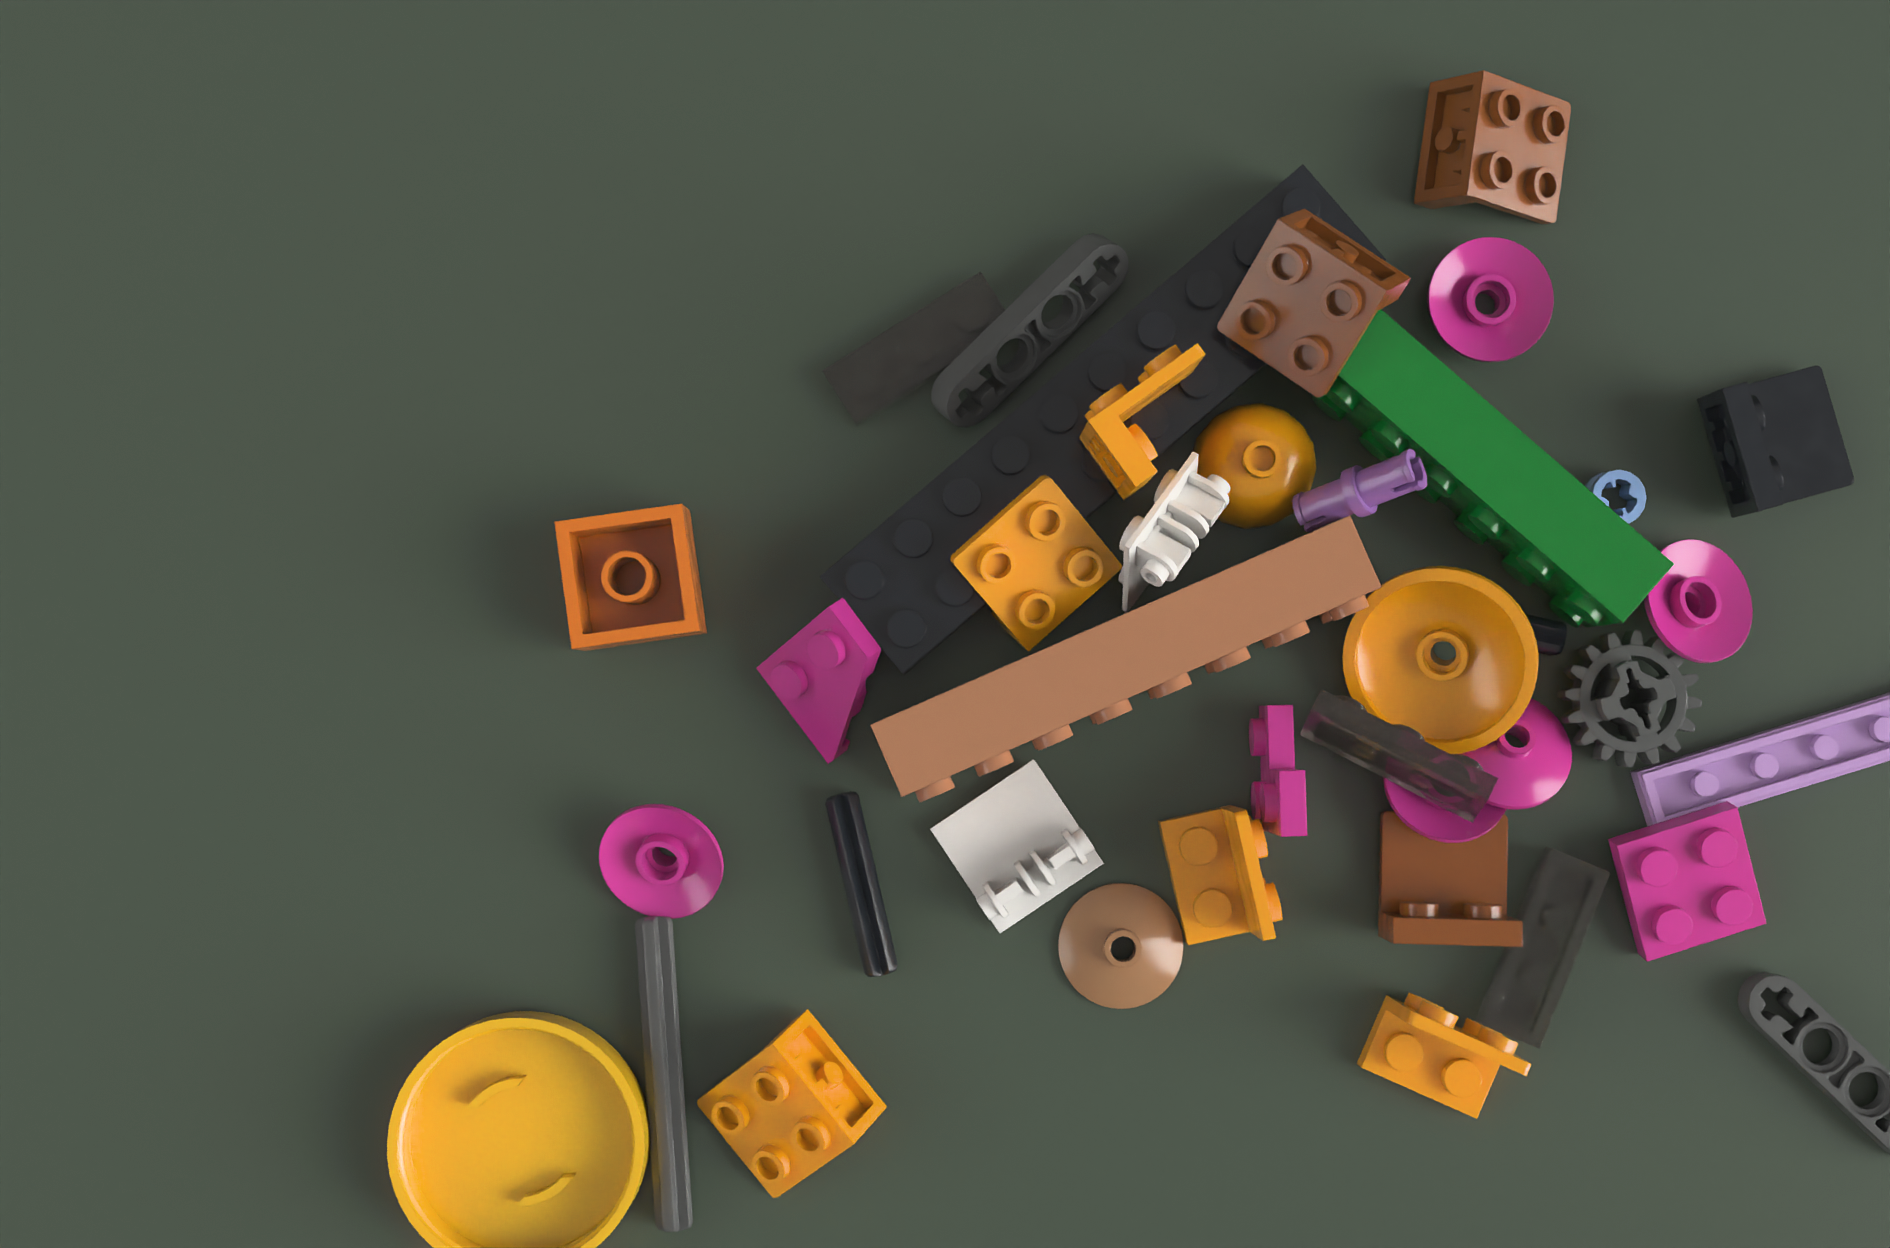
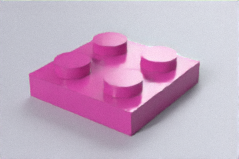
(1687, 881)

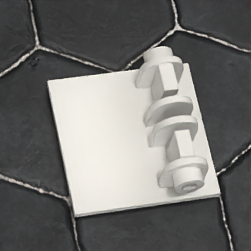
(1169, 533)
(1016, 846)

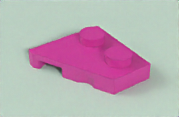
(824, 676)

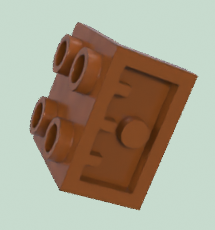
(1493, 146)
(1309, 300)
(1443, 889)

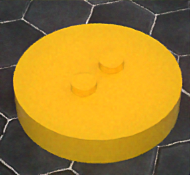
(519, 1136)

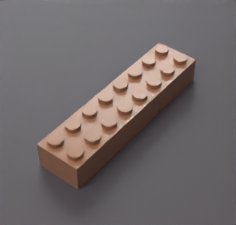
(1132, 653)

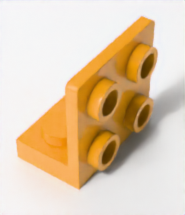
(1127, 452)
(1035, 562)
(1219, 874)
(1428, 1054)
(792, 1106)

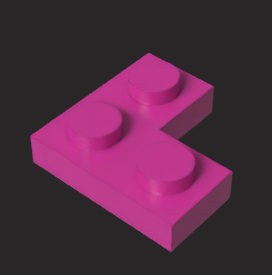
(1282, 790)

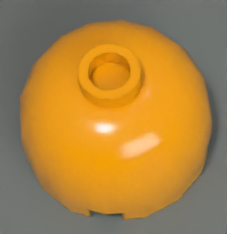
(1263, 460)

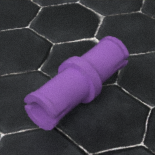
(1360, 490)

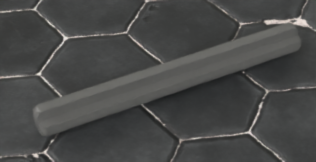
(664, 1073)

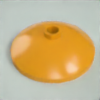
(1452, 701)

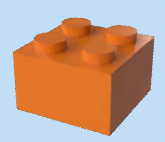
(630, 577)

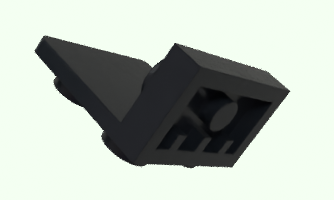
(1775, 440)

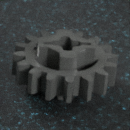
(1640, 720)

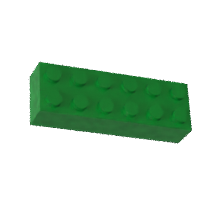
(1494, 479)

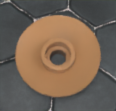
(1093, 926)

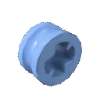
(1630, 490)

